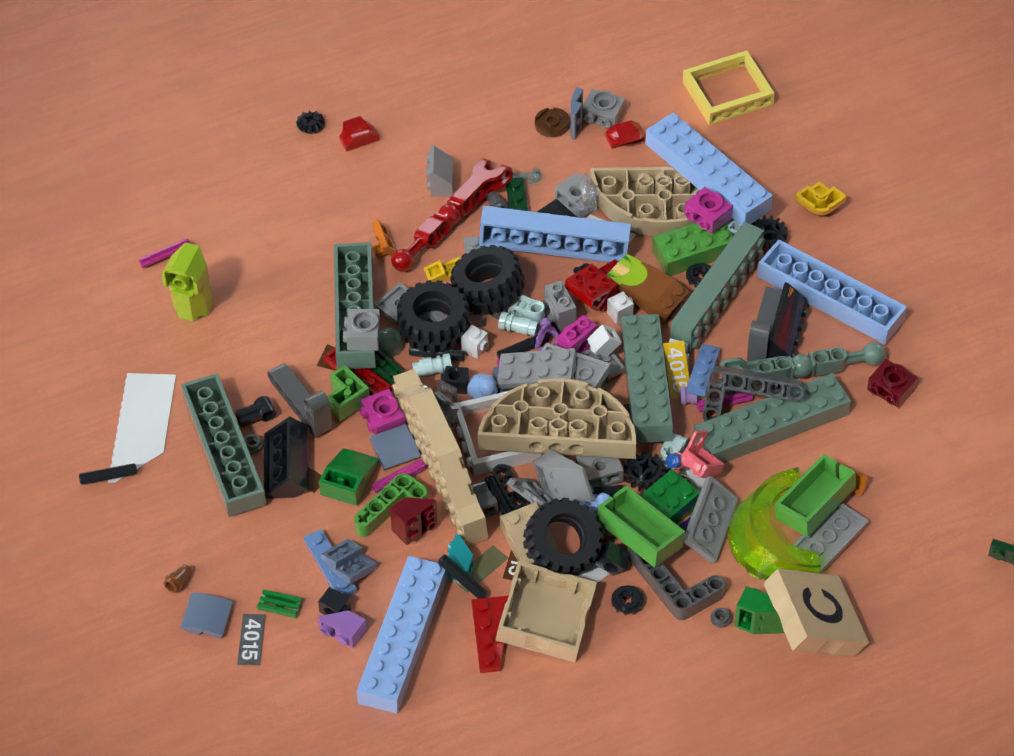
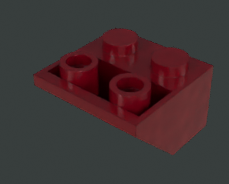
(413, 518)

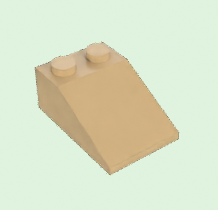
(513, 526)

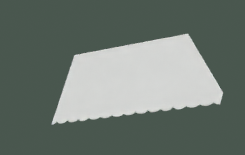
(143, 419)

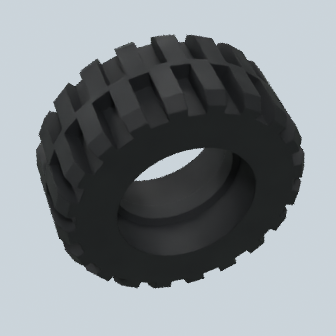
(488, 263)
(432, 297)
(580, 520)

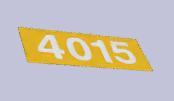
(676, 366)

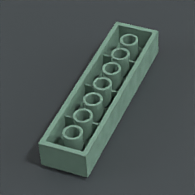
(718, 286)
(352, 291)
(646, 378)
(774, 419)
(223, 445)

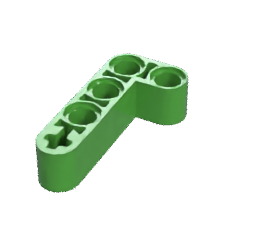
(368, 520)

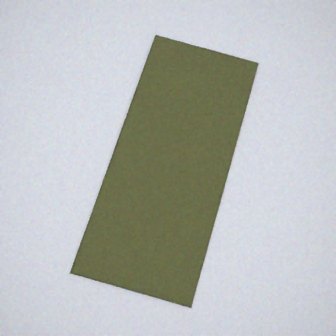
(485, 565)

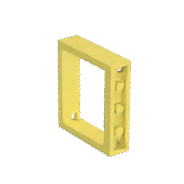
(732, 108)

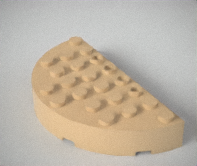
(644, 197)
(559, 417)

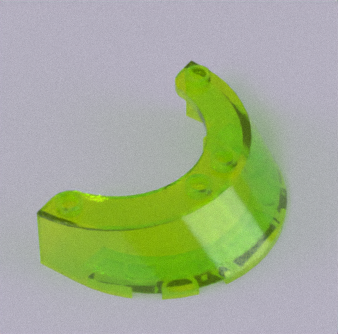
(755, 541)

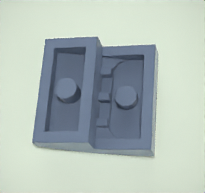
(576, 112)
(394, 447)
(348, 561)
(206, 614)

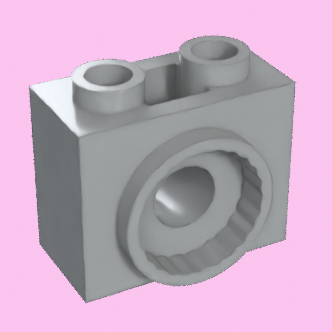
(603, 108)
(568, 191)
(559, 305)
(362, 329)
(601, 470)

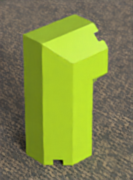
(188, 282)

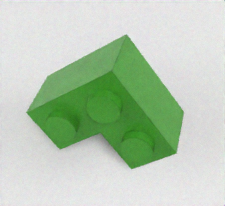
(347, 393)

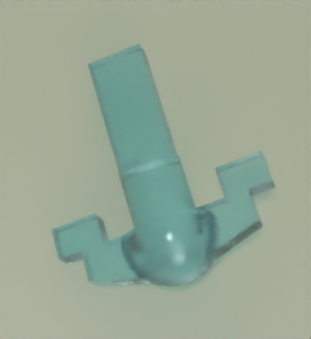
(533, 176)

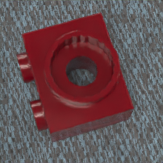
(892, 383)

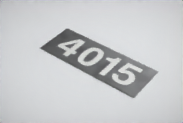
(251, 639)

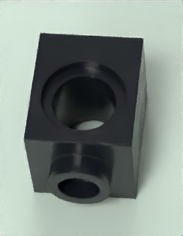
(456, 377)
(612, 558)
(333, 602)

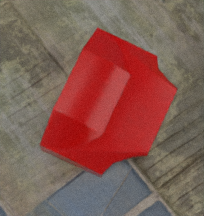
(357, 133)
(624, 134)

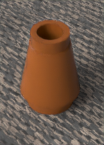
(177, 579)

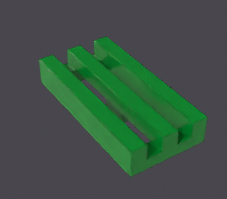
(280, 600)

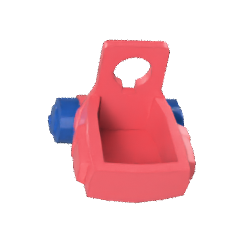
(696, 458)

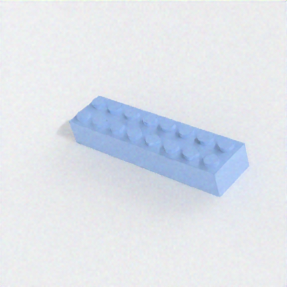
(708, 168)
(554, 234)
(833, 291)
(402, 635)

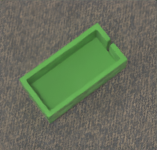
(688, 246)
(815, 495)
(640, 526)

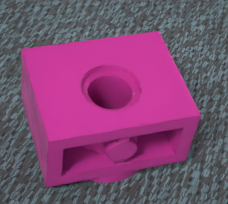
(708, 210)
(576, 335)
(381, 412)

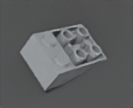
(563, 477)

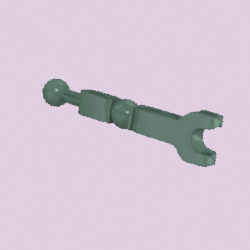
(816, 363)

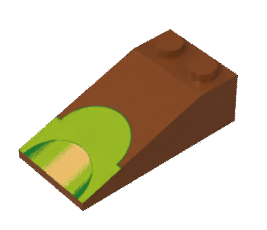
(648, 287)

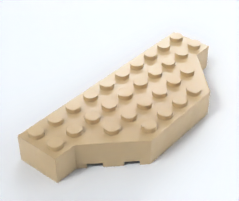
(441, 455)

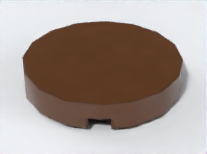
(552, 122)

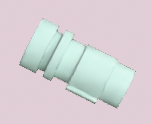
(518, 324)
(430, 366)

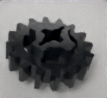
(772, 230)
(644, 470)

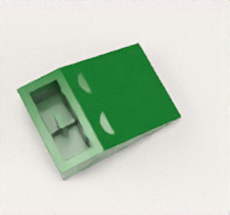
(347, 476)
(756, 613)

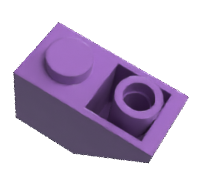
(343, 626)

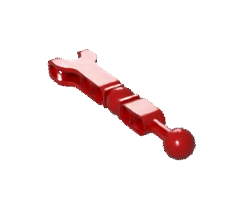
(465, 199)

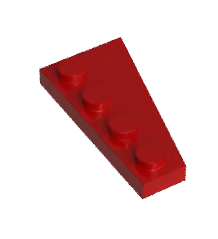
(486, 618)

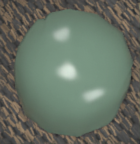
(390, 341)

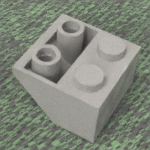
(440, 173)

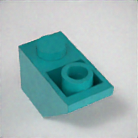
(460, 555)

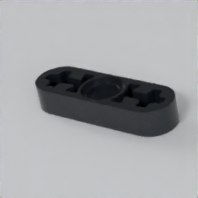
(510, 496)

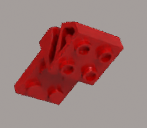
(593, 285)

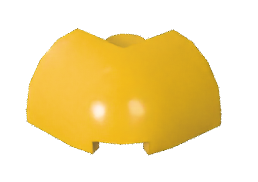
(820, 199)

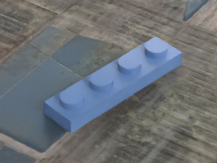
(700, 374)
(317, 544)

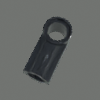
(260, 410)

